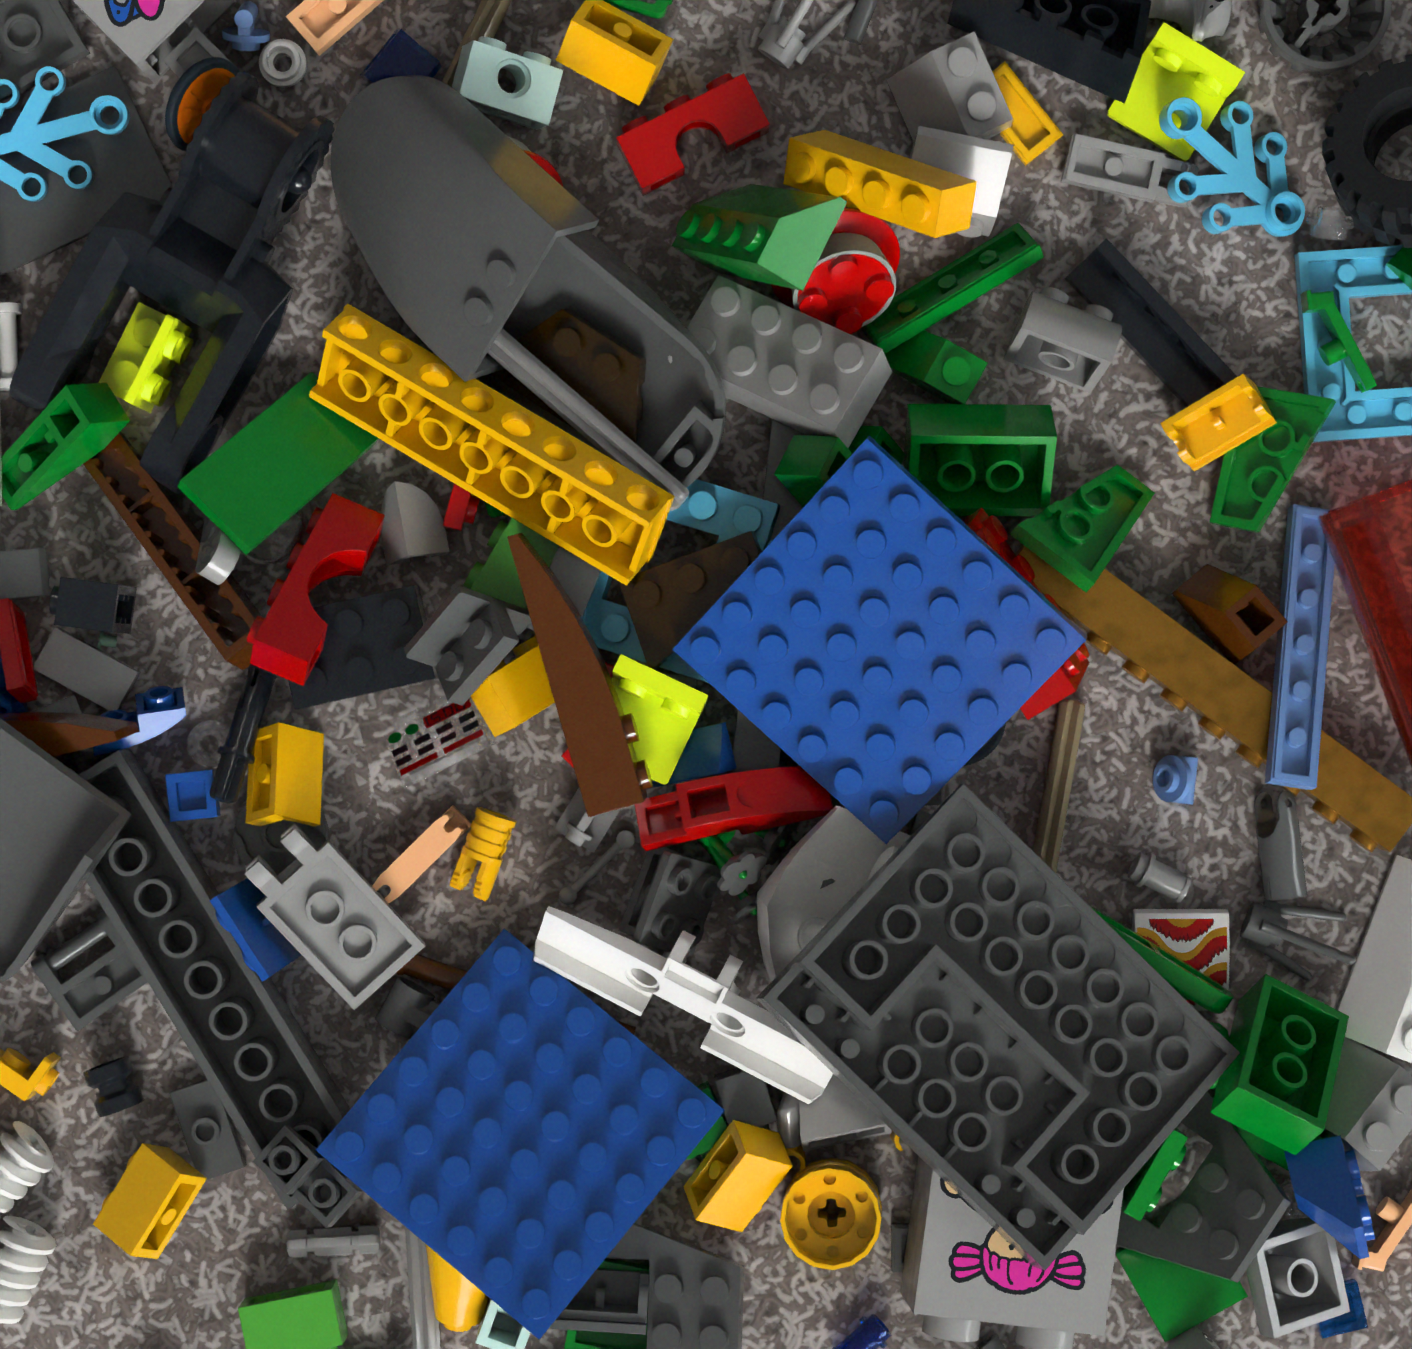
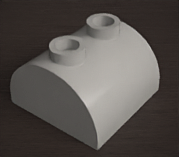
(1064, 340)
(1296, 1278)

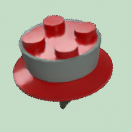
(853, 275)

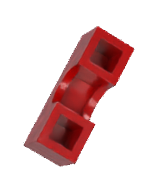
(725, 109)

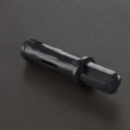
(242, 735)

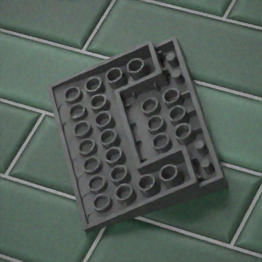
(999, 1027)

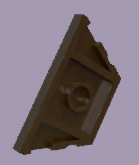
(591, 364)

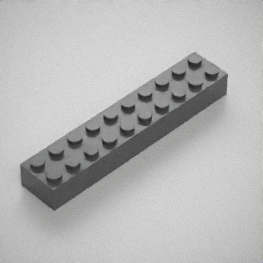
(197, 971)

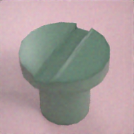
(106, 640)

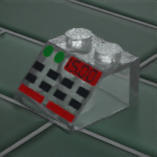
(437, 739)

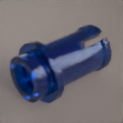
(868, 1335)

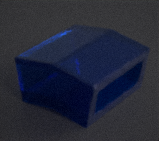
(401, 57)

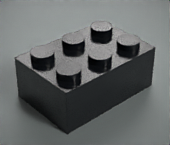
(366, 648)

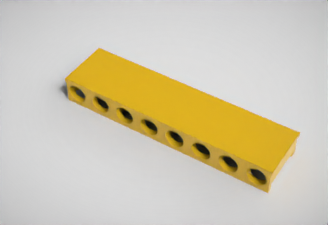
(490, 446)

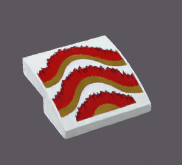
(1191, 935)

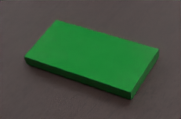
(274, 466)

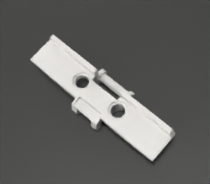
(632, 974)

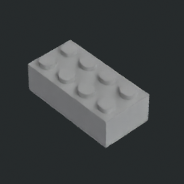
(789, 362)

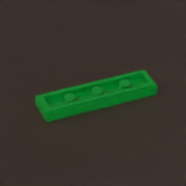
(953, 287)

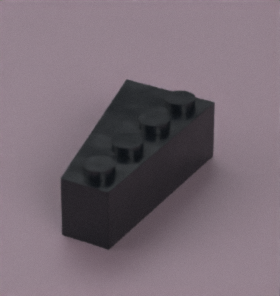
(1079, 39)

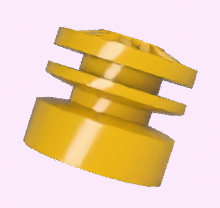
(810, 1232)

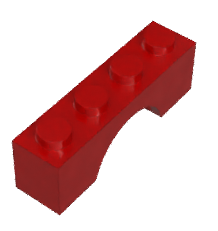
(292, 631)

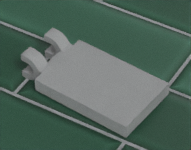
(334, 917)

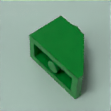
(937, 366)

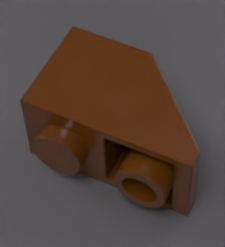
(1229, 611)

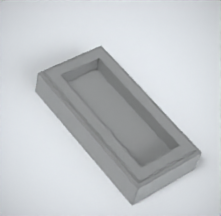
(86, 670)

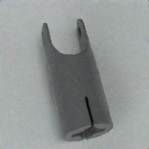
(1280, 848)

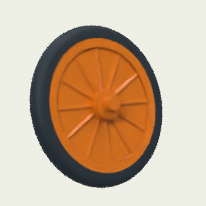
(194, 96)

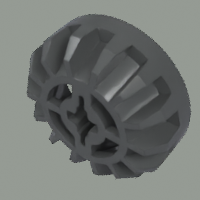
(1365, 30)

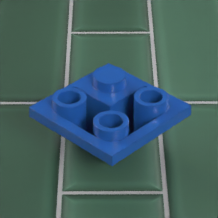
(1326, 1191)

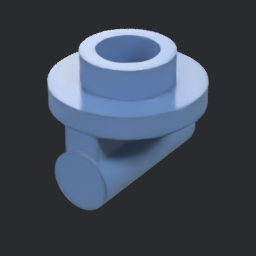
(245, 36)
(1175, 779)

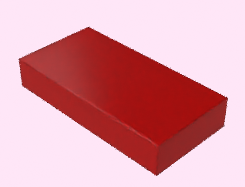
(16, 653)

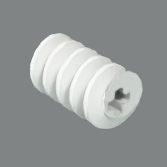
(21, 1163)
(19, 1265)

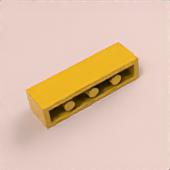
(880, 183)

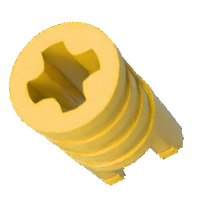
(484, 843)

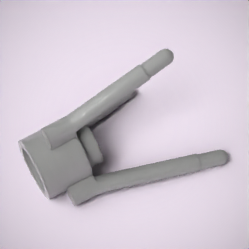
(783, 42)

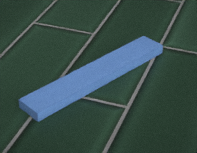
(1300, 653)

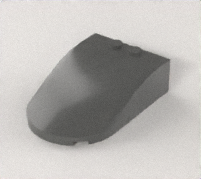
(446, 213)
(680, 399)
(49, 842)

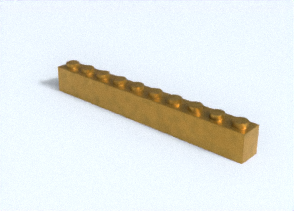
(1224, 698)

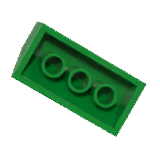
(760, 233)

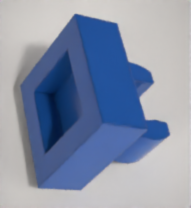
(190, 795)

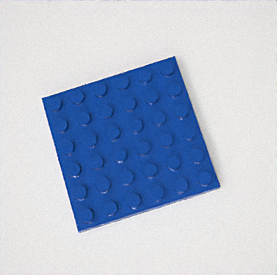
(879, 641)
(520, 1133)

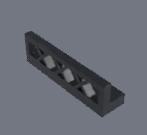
(1150, 325)

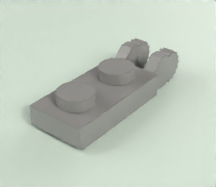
(1121, 169)

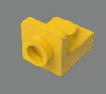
(21, 1080)

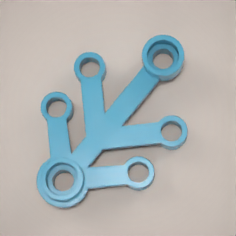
(30, 136)
(1236, 169)

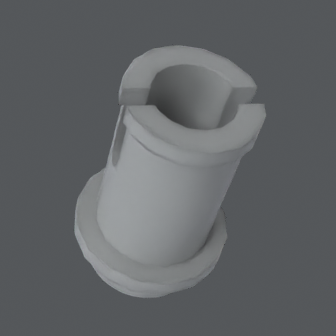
(1159, 876)

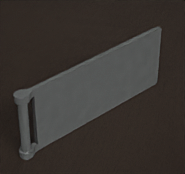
(68, 214)

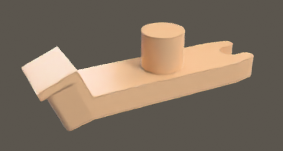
(422, 853)
(1399, 1220)

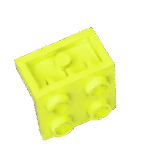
(1169, 70)
(146, 357)
(662, 712)

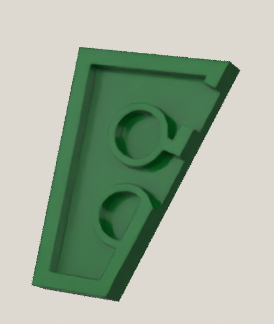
(1262, 466)
(1087, 526)

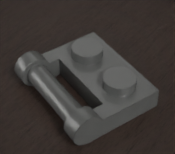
(96, 986)

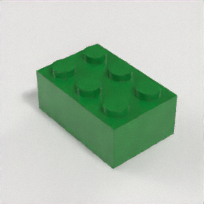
(983, 456)
(1284, 1066)

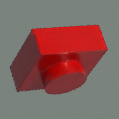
(461, 509)

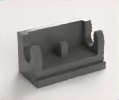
(609, 1303)

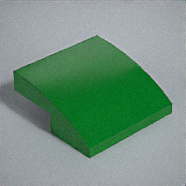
(1176, 1294)

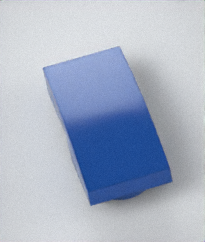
(156, 712)

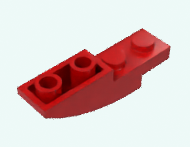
(731, 802)

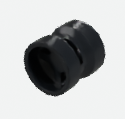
(114, 1089)

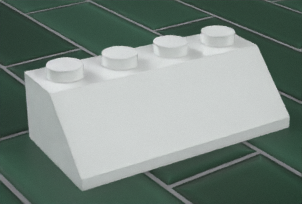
(1381, 978)

